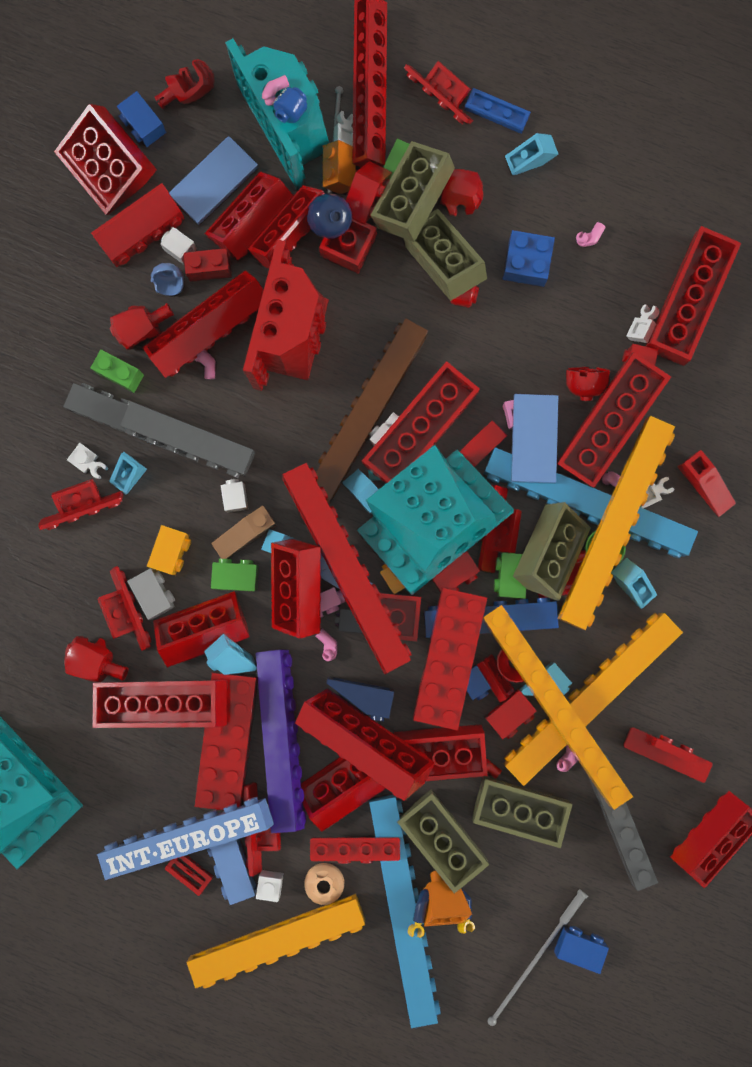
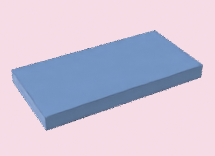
(213, 180)
(534, 438)

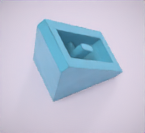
(126, 473)

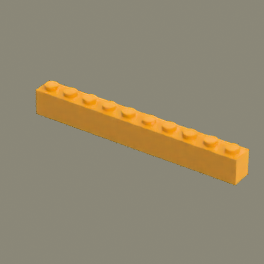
(616, 523)
(595, 694)
(557, 708)

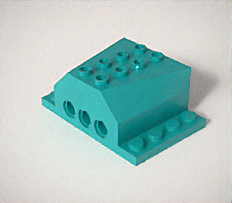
(292, 142)
(431, 516)
(31, 799)

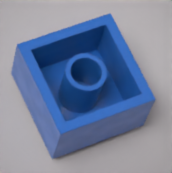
(528, 258)

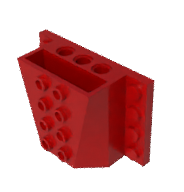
(286, 323)

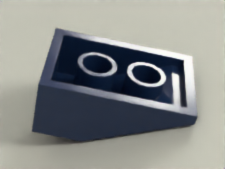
(369, 698)

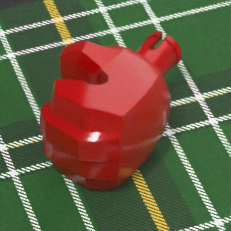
(184, 87)
(462, 188)
(138, 324)
(91, 660)

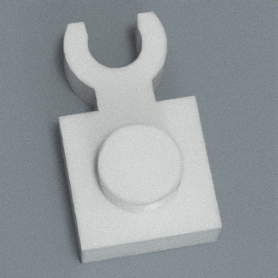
(343, 130)
(643, 327)
(378, 432)
(85, 459)
(654, 492)

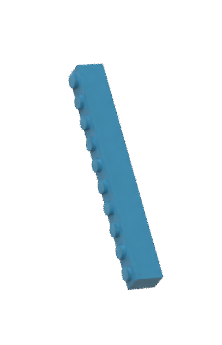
(592, 503)
(402, 903)

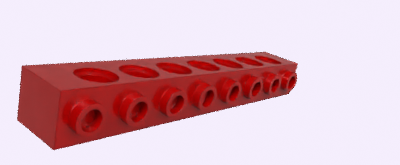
(369, 82)

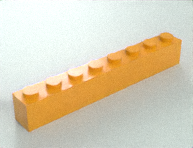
(276, 941)

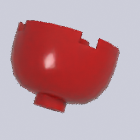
(587, 382)

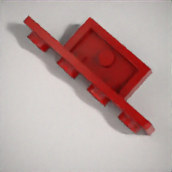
(445, 87)
(78, 501)
(501, 538)
(121, 613)
(665, 753)
(259, 841)
(355, 849)

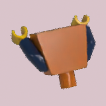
(441, 907)

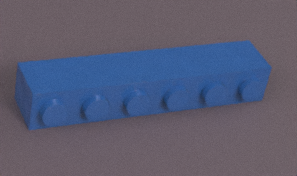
(524, 615)

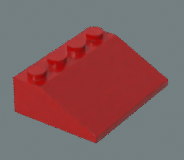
(104, 158)

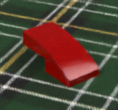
(483, 443)

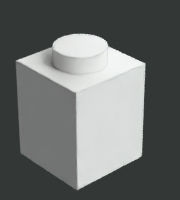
(177, 244)
(234, 496)
(269, 886)

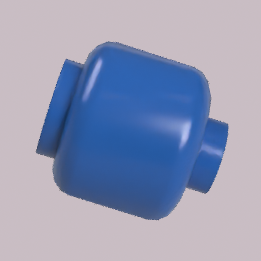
(290, 105)

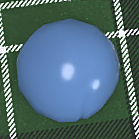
(167, 279)

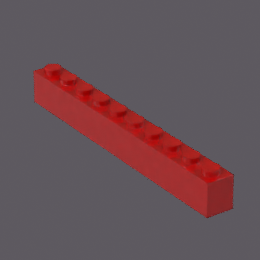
(346, 569)

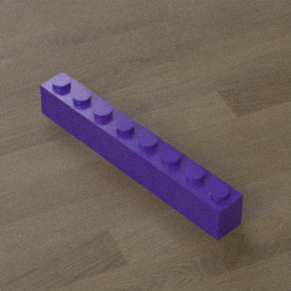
(280, 741)

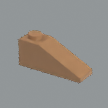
(244, 533)

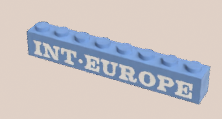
(186, 838)

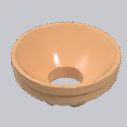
(325, 872)

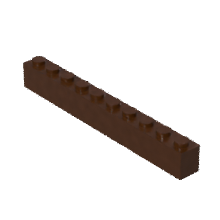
(369, 406)

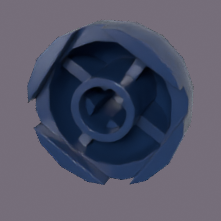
(329, 216)

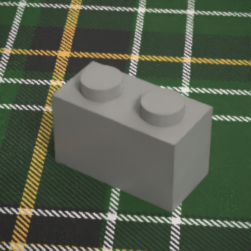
(151, 593)

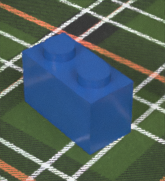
(141, 119)
(581, 949)

